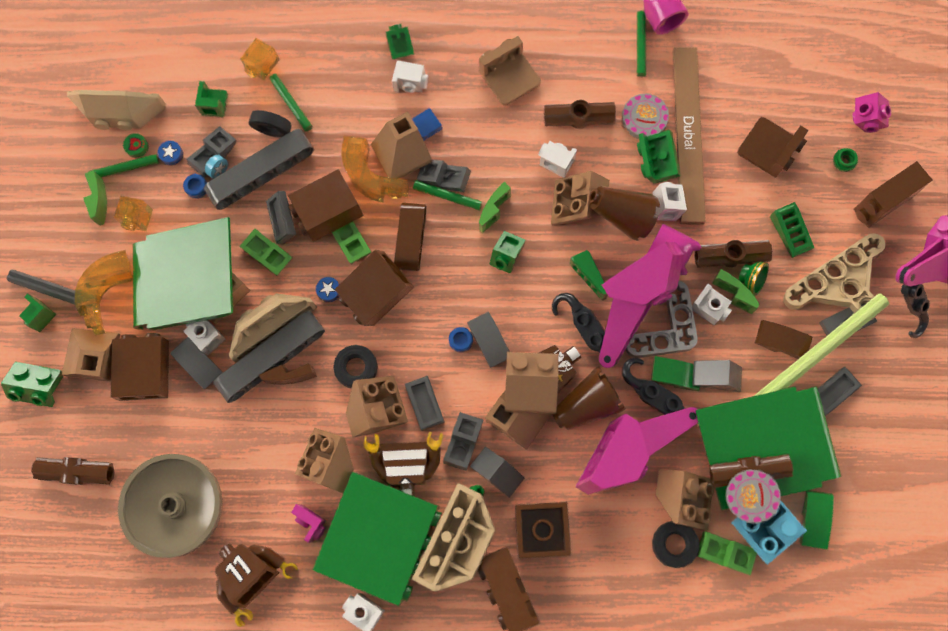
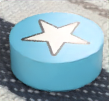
(216, 166)

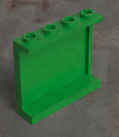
(377, 539)

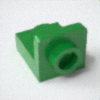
(399, 41)
(506, 251)

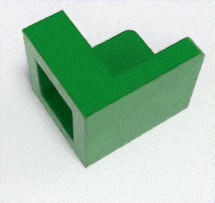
(210, 101)
(36, 314)

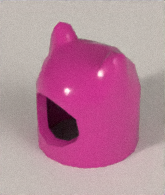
(670, 11)
(686, 244)

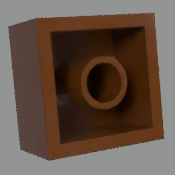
(542, 530)

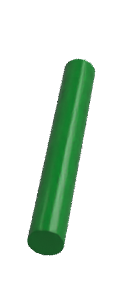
(641, 44)
(291, 103)
(128, 165)
(447, 195)

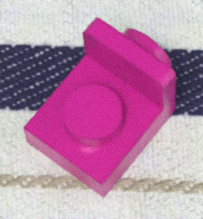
(307, 517)

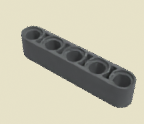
(258, 169)
(269, 355)

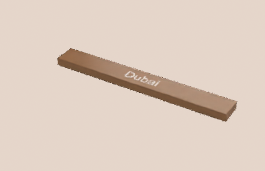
(689, 133)

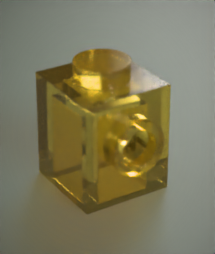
(259, 59)
(133, 213)

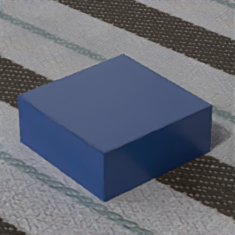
(427, 124)

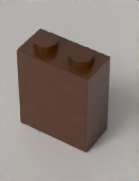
(892, 194)
(324, 206)
(373, 288)
(139, 367)

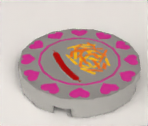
(645, 115)
(753, 496)

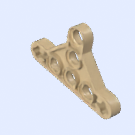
(833, 287)

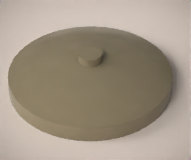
(170, 506)

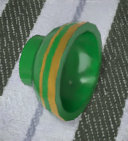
(754, 276)

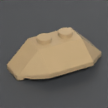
(117, 108)
(265, 321)
(457, 542)

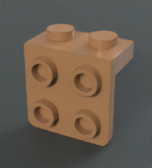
(508, 71)

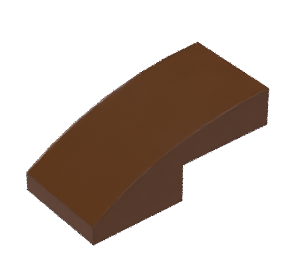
(783, 339)
(281, 376)

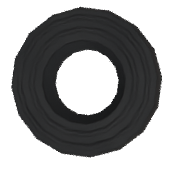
(269, 123)
(346, 355)
(691, 545)

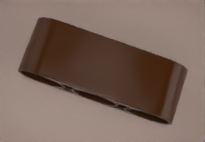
(410, 236)

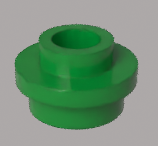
(850, 155)

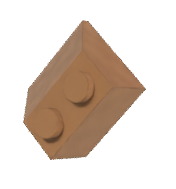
(531, 382)

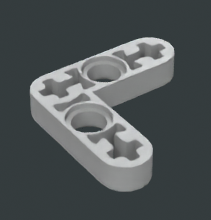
(672, 335)

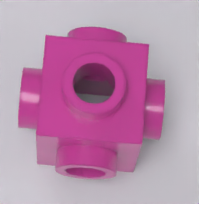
(871, 112)

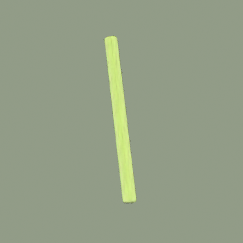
(827, 344)

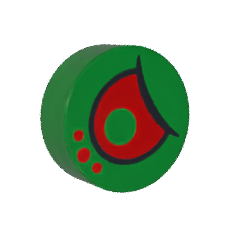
(135, 145)

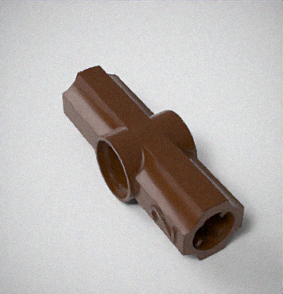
(593, 114)
(747, 253)
(775, 466)
(73, 471)

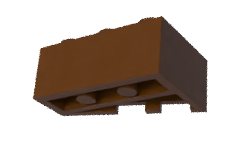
(507, 591)

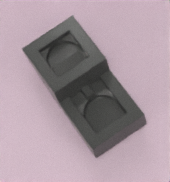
(216, 143)
(444, 176)
(489, 339)
(196, 363)
(463, 441)

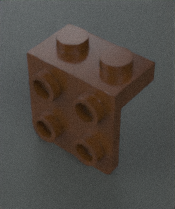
(771, 146)

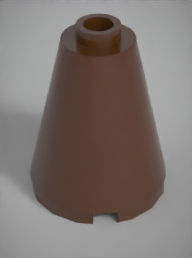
(626, 210)
(588, 402)

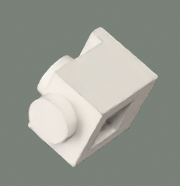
(409, 77)
(557, 158)
(671, 201)
(703, 306)
(208, 340)
(372, 612)

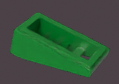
(800, 227)
(588, 271)

